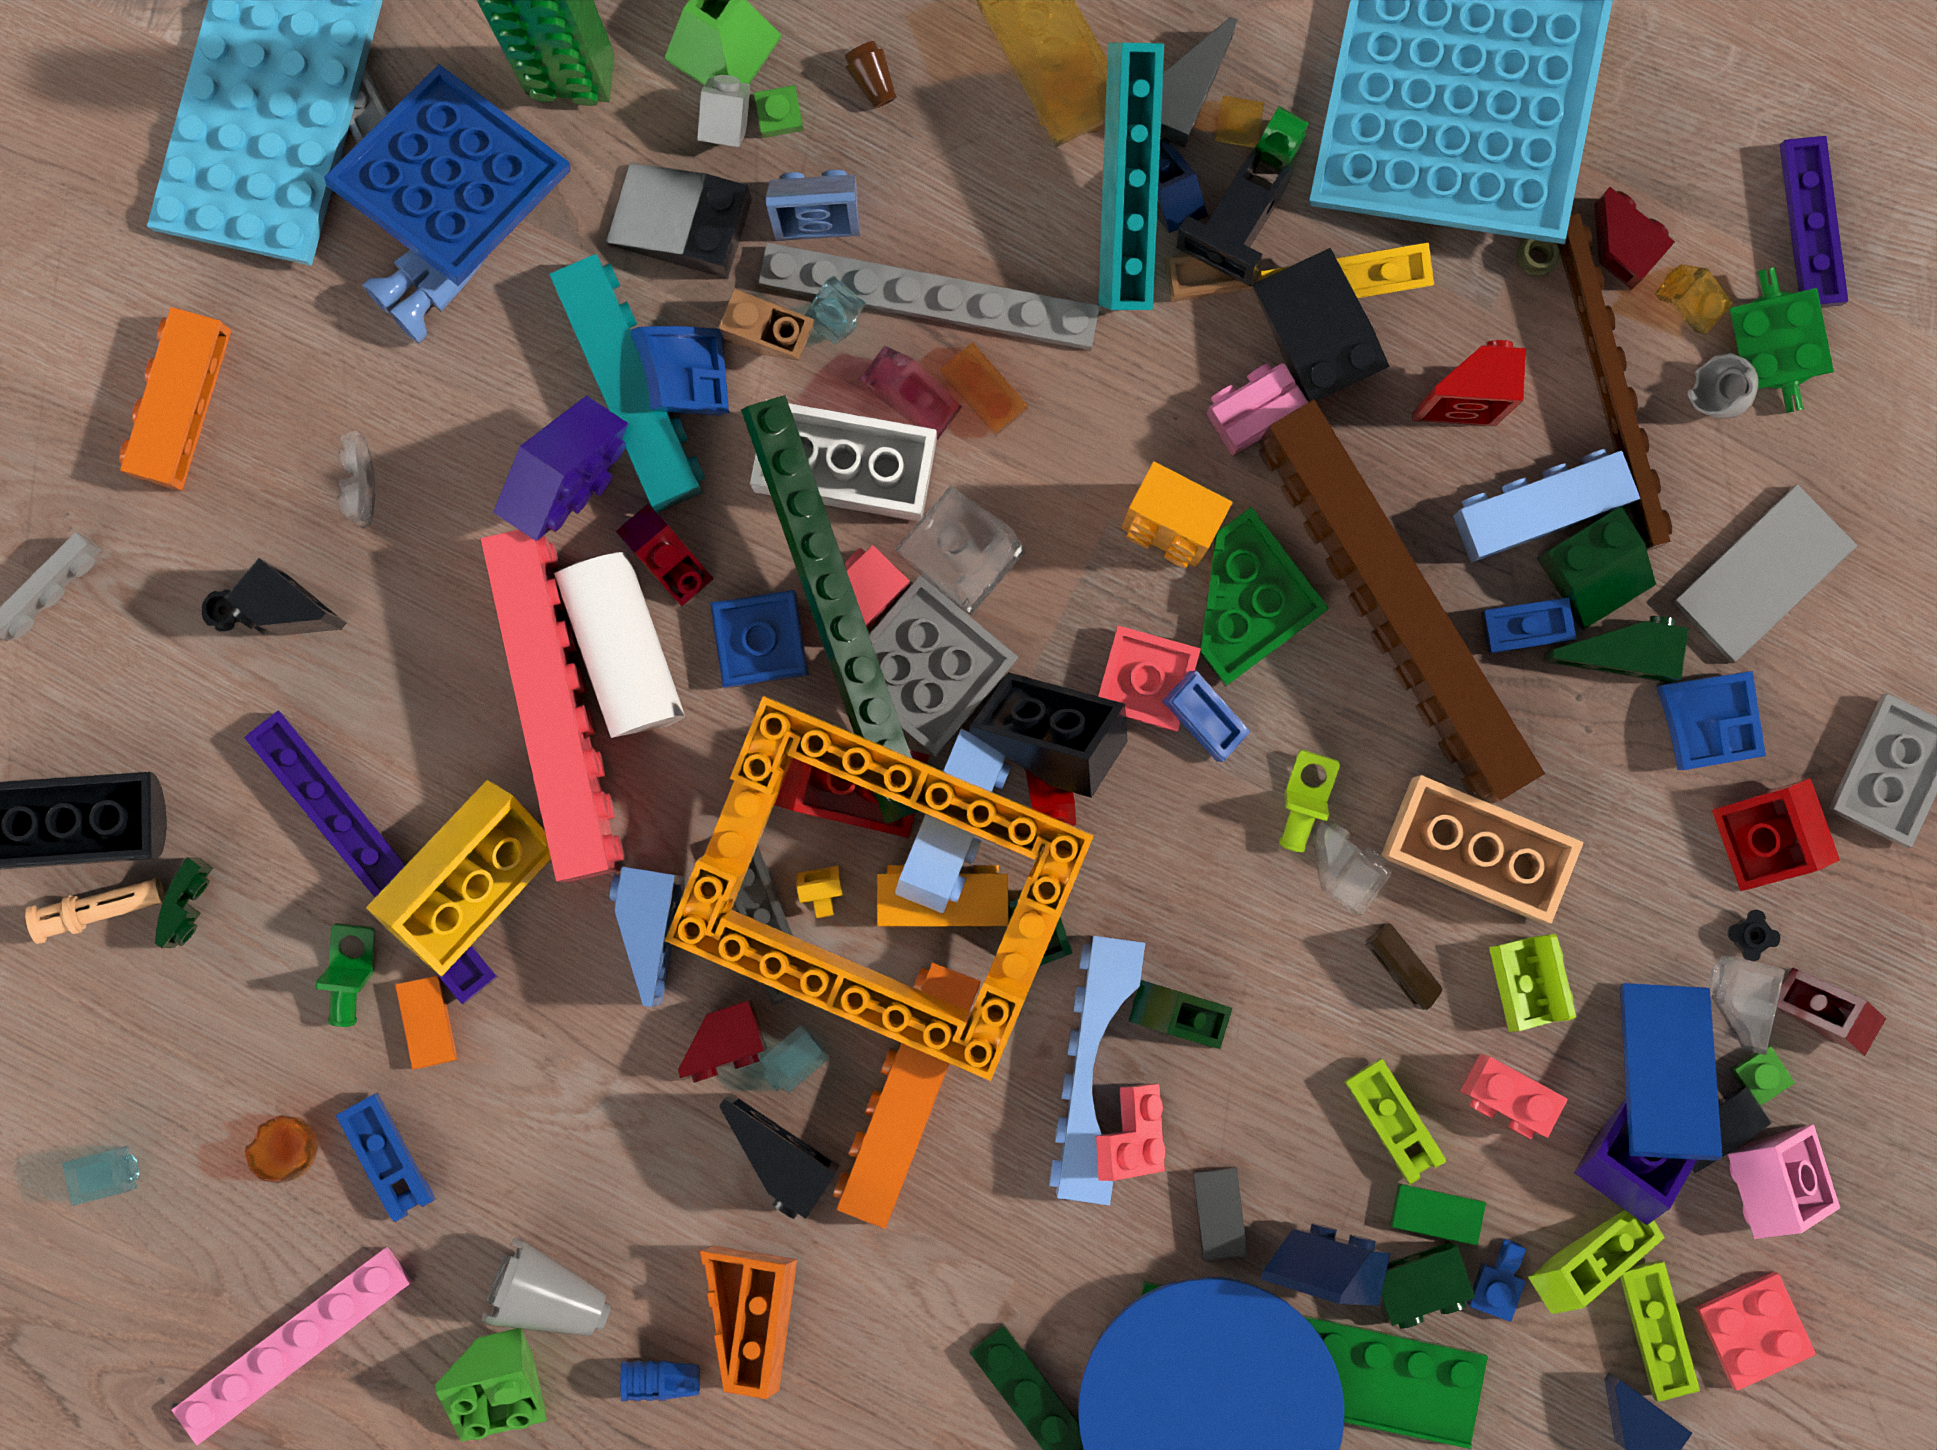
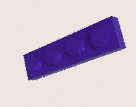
(1813, 219)

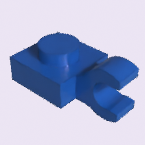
(1497, 1287)

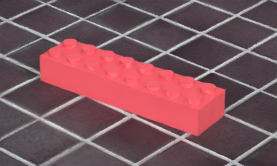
(552, 707)

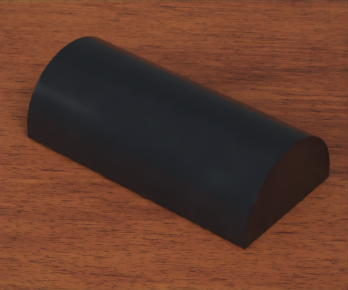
(81, 820)

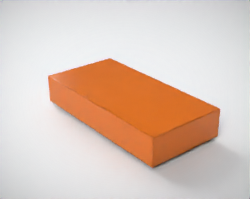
(426, 1022)

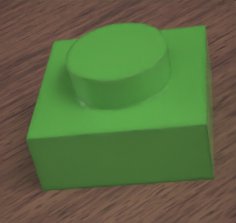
(778, 111)
(1763, 1075)

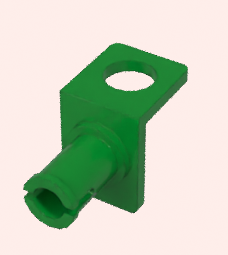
(346, 974)

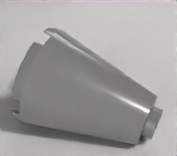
(543, 1295)

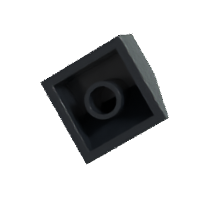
(275, 602)

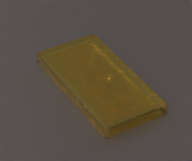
(1054, 61)

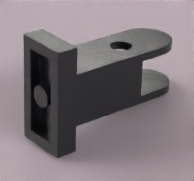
(1235, 224)

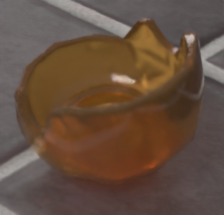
(282, 1149)

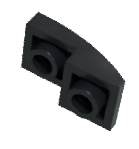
(1739, 1121)

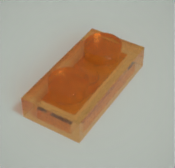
(984, 389)

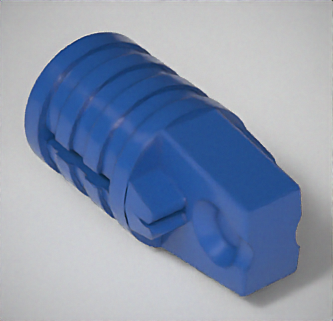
(658, 1380)

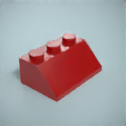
(1479, 389)

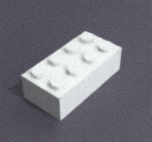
(864, 462)

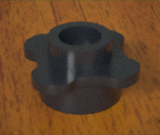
(1740, 935)

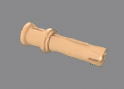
(75, 913)

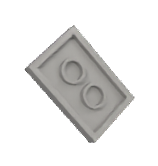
(1891, 773)

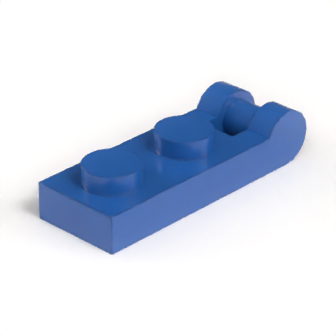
(384, 1156)

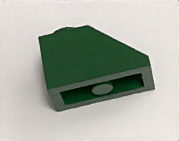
(1180, 1014)

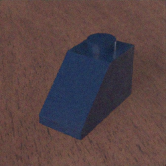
(1177, 189)
(1640, 1423)

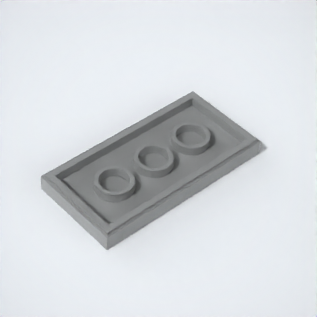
(1764, 573)

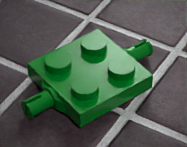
(1782, 338)

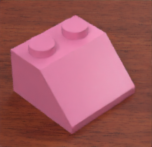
(1783, 1183)

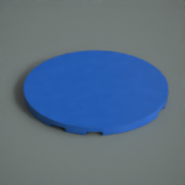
(1210, 1371)

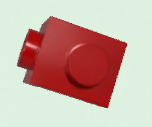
(1051, 800)

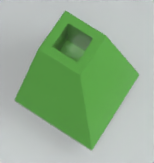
(721, 40)
(492, 1387)

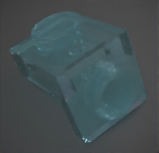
(835, 310)

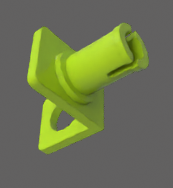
(1305, 801)

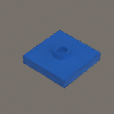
(759, 639)

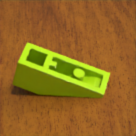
(1594, 1262)

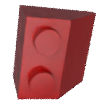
(1776, 835)

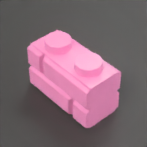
(1247, 413)

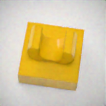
(819, 887)

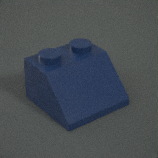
(1329, 1266)

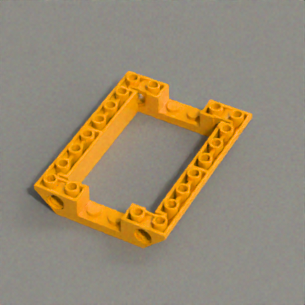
(889, 1007)

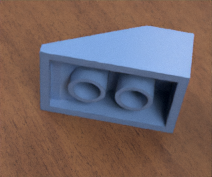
(813, 206)
(644, 914)

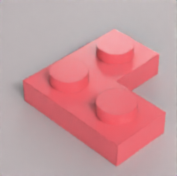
(1140, 1145)

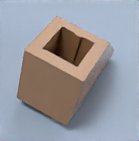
(765, 327)

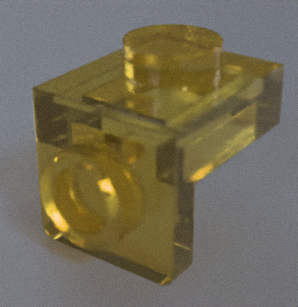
(1695, 296)

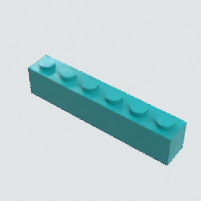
(1130, 175)
(606, 340)

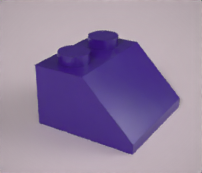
(1635, 1183)

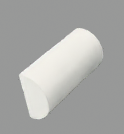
(619, 644)

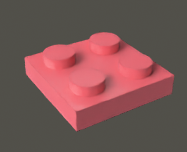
(1143, 672)
(1755, 1330)

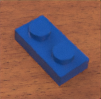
(1528, 625)

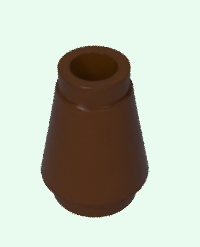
(871, 73)

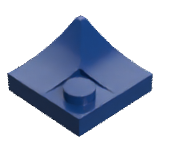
(683, 368)
(1713, 720)

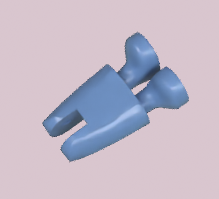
(431, 288)

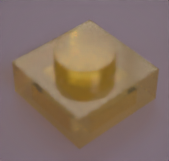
(1239, 121)

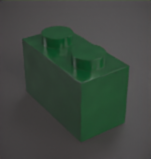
(1425, 1284)

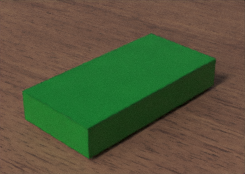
(1437, 1214)

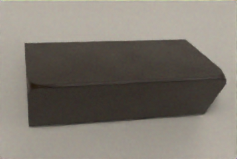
(1404, 967)

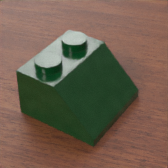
(1600, 567)

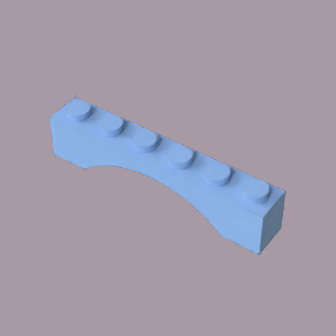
(1111, 977)

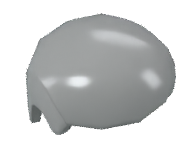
(1724, 386)

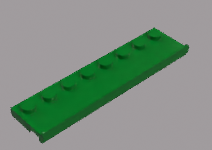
(1403, 1381)

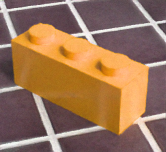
(980, 902)

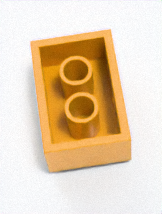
(1175, 516)

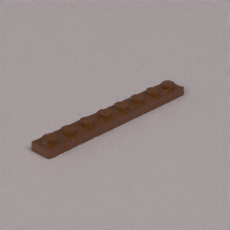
(1608, 369)

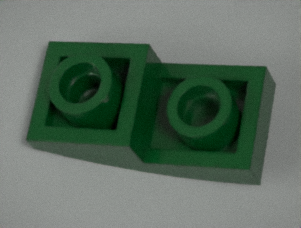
(176, 916)

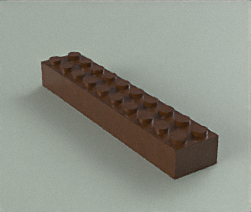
(1398, 605)

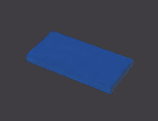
(1670, 1072)

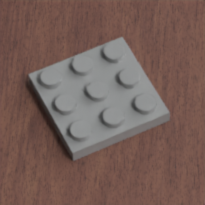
(936, 663)

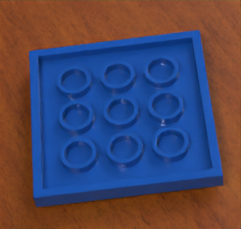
(448, 174)

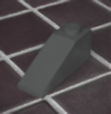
(1189, 82)

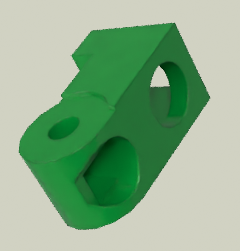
(1282, 139)

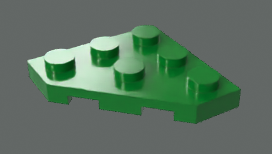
(1252, 598)

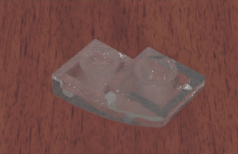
(359, 490)

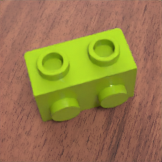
(1532, 982)

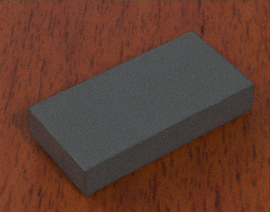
(1220, 1213)

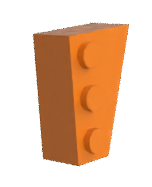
(750, 1315)

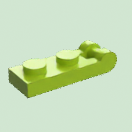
(1394, 1119)

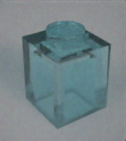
(793, 1060)
(101, 1175)

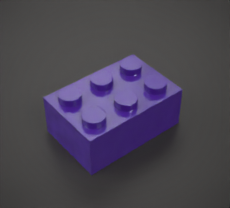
(561, 468)

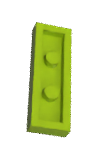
(1659, 1331)

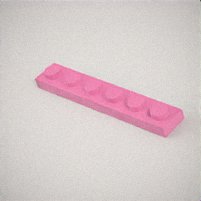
(292, 1346)

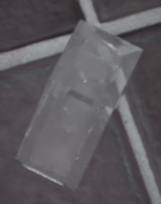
(1747, 999)

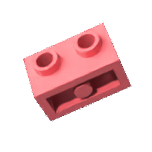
(1513, 1095)

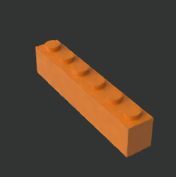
(899, 1112)

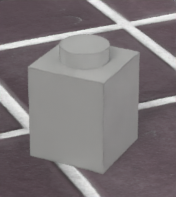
(723, 111)

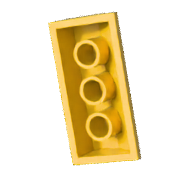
(463, 877)

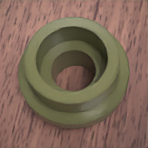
(1527, 264)

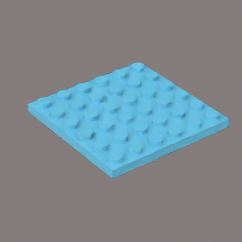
(1462, 112)

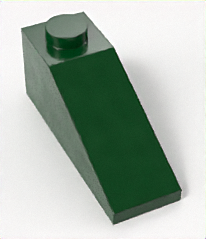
(1642, 650)

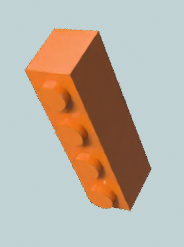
(174, 398)

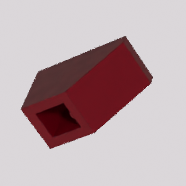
(1627, 239)
(664, 554)
(724, 1038)

